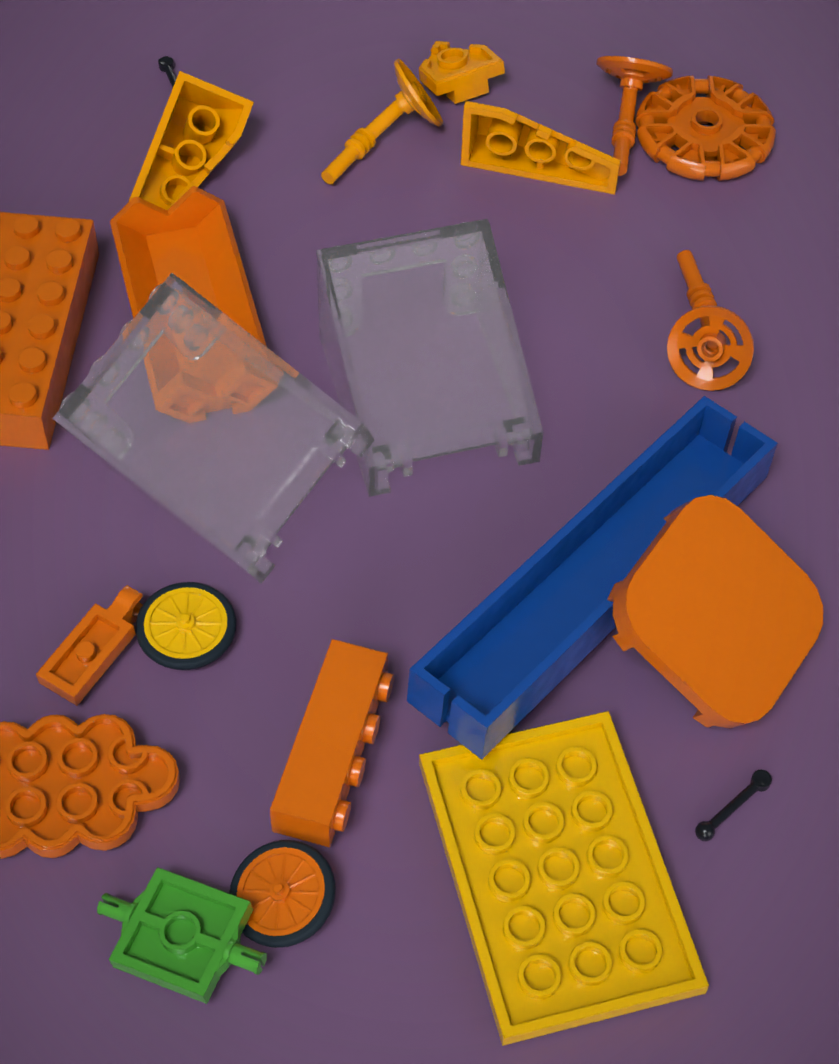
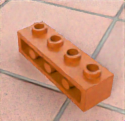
(330, 744)

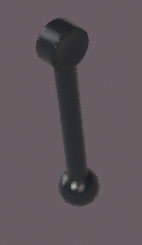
(167, 65)
(760, 782)

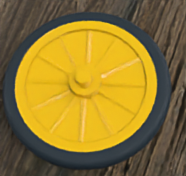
(186, 626)

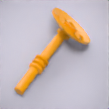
(410, 98)

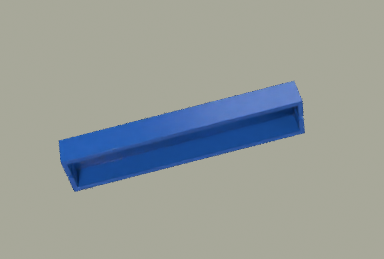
(556, 602)

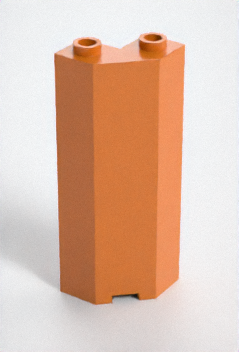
(192, 243)

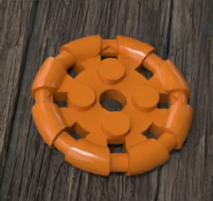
(676, 116)

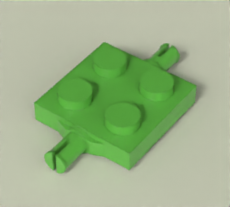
(181, 934)

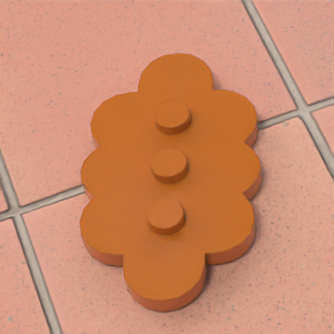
(77, 784)

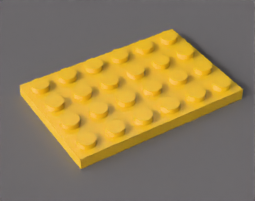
(560, 879)

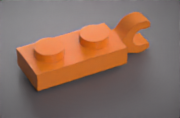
(91, 647)

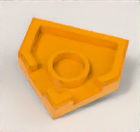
(460, 71)

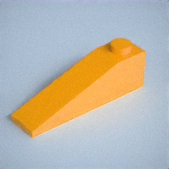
(191, 139)
(521, 147)

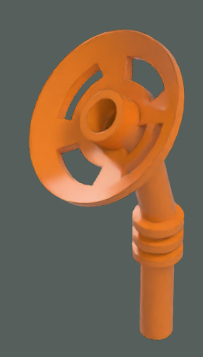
(633, 75)
(708, 339)

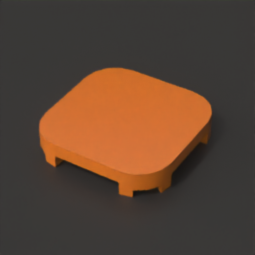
(718, 611)

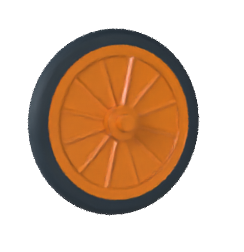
(288, 891)

